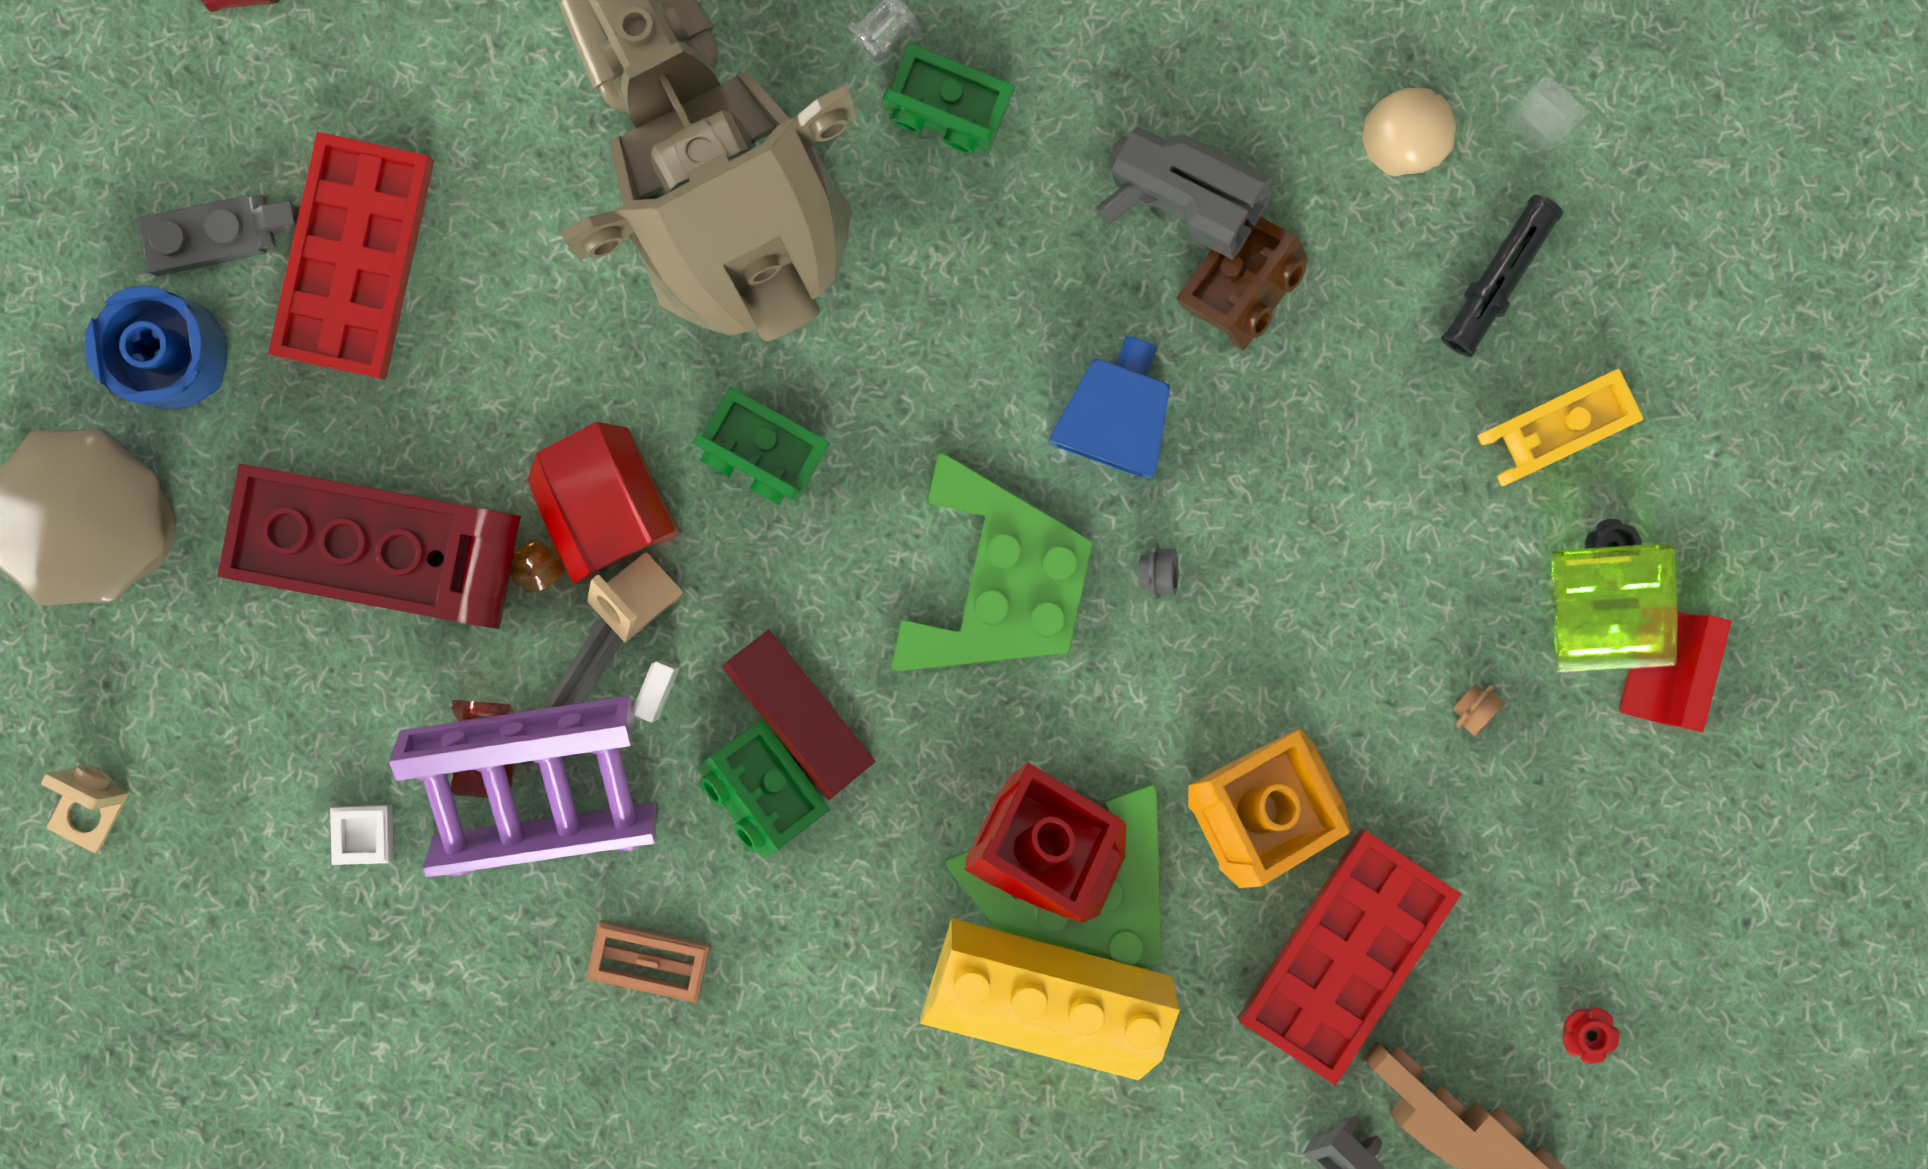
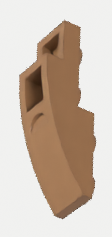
(1434, 1120)

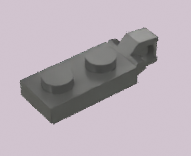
(213, 232)

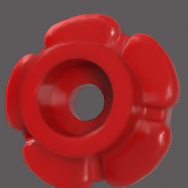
(1577, 1027)

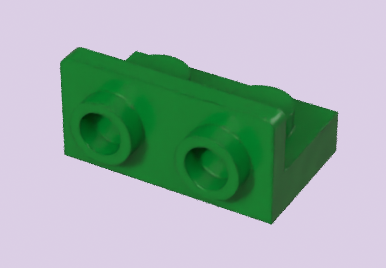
(761, 790)

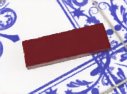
(798, 714)

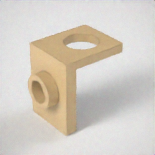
(633, 596)
(92, 790)

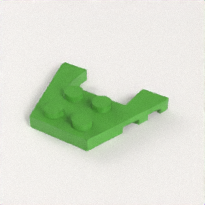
(1021, 584)
(1131, 916)

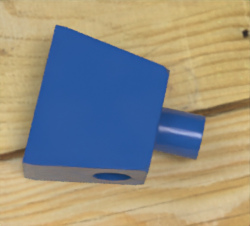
(1117, 412)

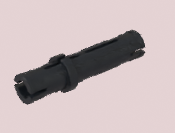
(1535, 222)

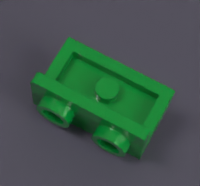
(947, 100)
(761, 445)

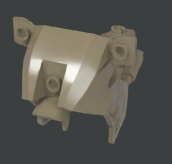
(755, 223)

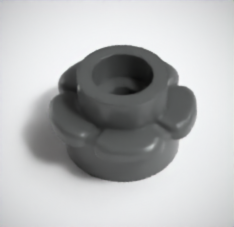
(1159, 571)

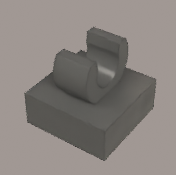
(1341, 1150)

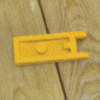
(1565, 424)

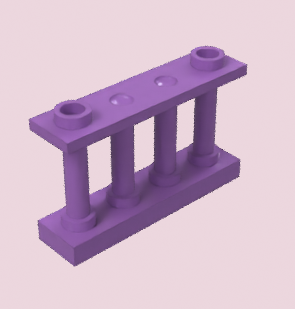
(516, 738)

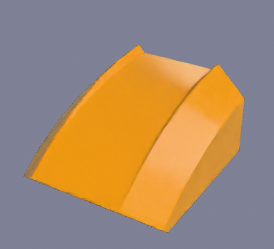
(1269, 810)

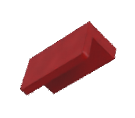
(1684, 691)

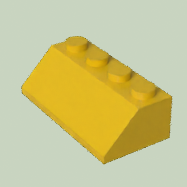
(1051, 1001)

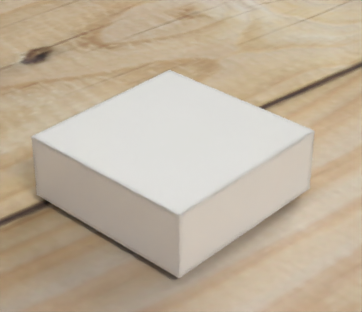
(655, 690)
(361, 834)

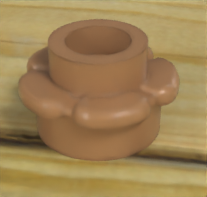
(1477, 709)

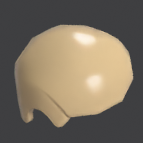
(1409, 131)

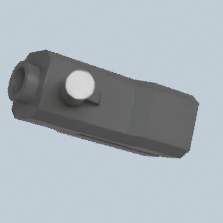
(1190, 183)

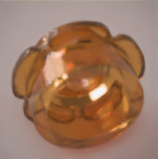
(536, 566)

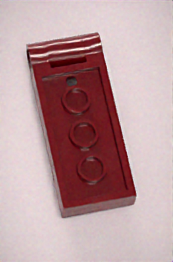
(369, 546)

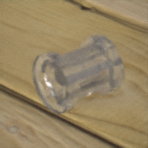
(882, 29)

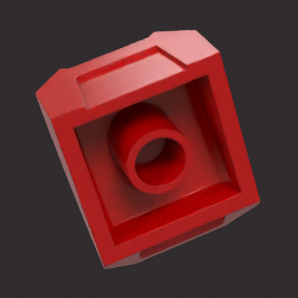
(599, 499)
(1049, 846)

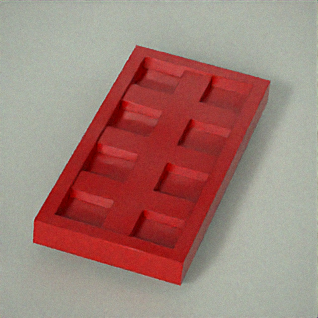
(351, 256)
(1348, 956)

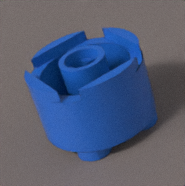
(148, 319)

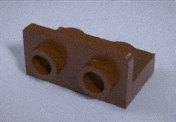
(1244, 291)

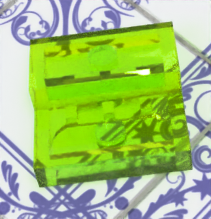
(1614, 607)

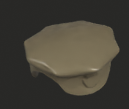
(80, 517)

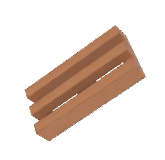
(652, 939)

